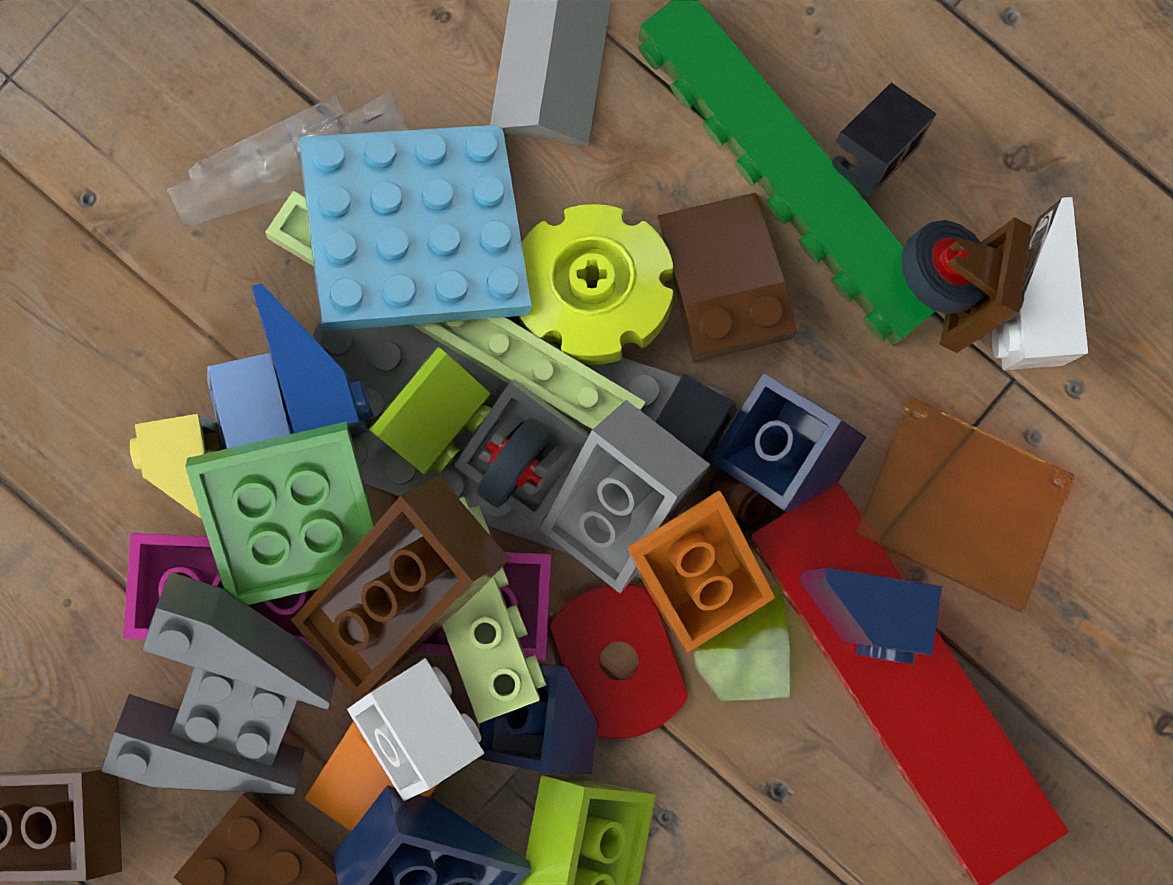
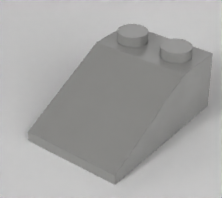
(620, 490)

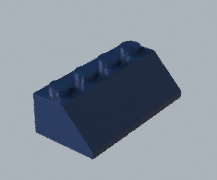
(877, 613)

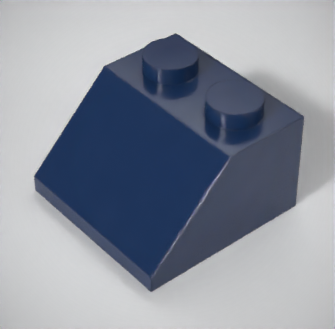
(786, 445)

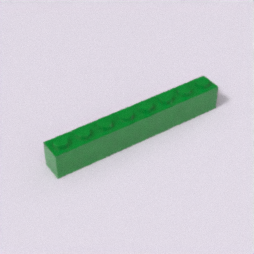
(785, 162)

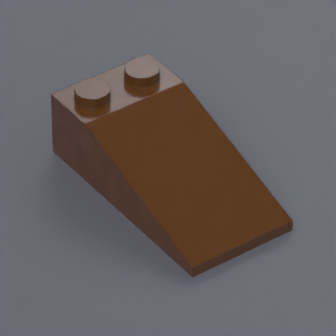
(399, 586)
(59, 825)

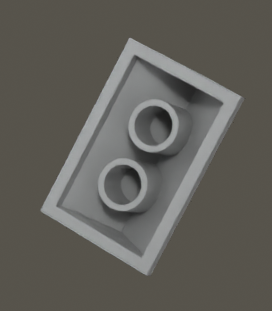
(551, 69)

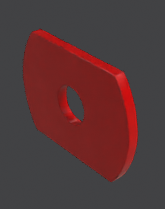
(655, 688)

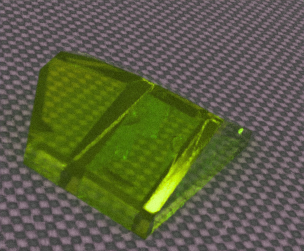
(749, 656)

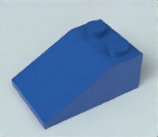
(311, 380)

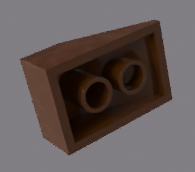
(727, 277)

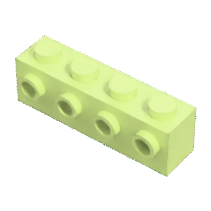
(488, 648)

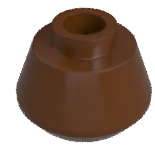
(745, 504)

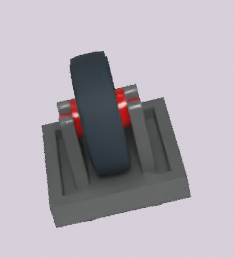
(522, 453)

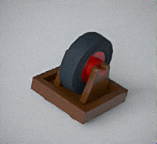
(966, 278)

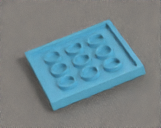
(413, 227)

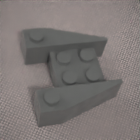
(234, 703)

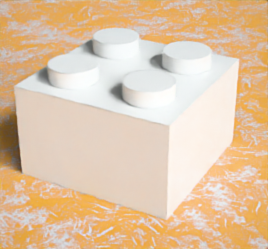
(417, 729)

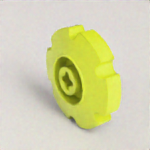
(629, 293)

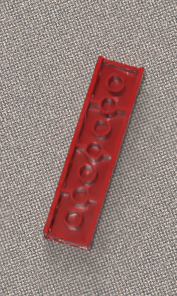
(918, 711)

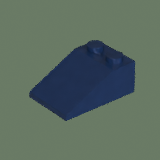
(423, 845)

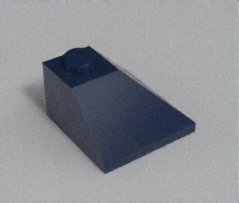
(547, 734)

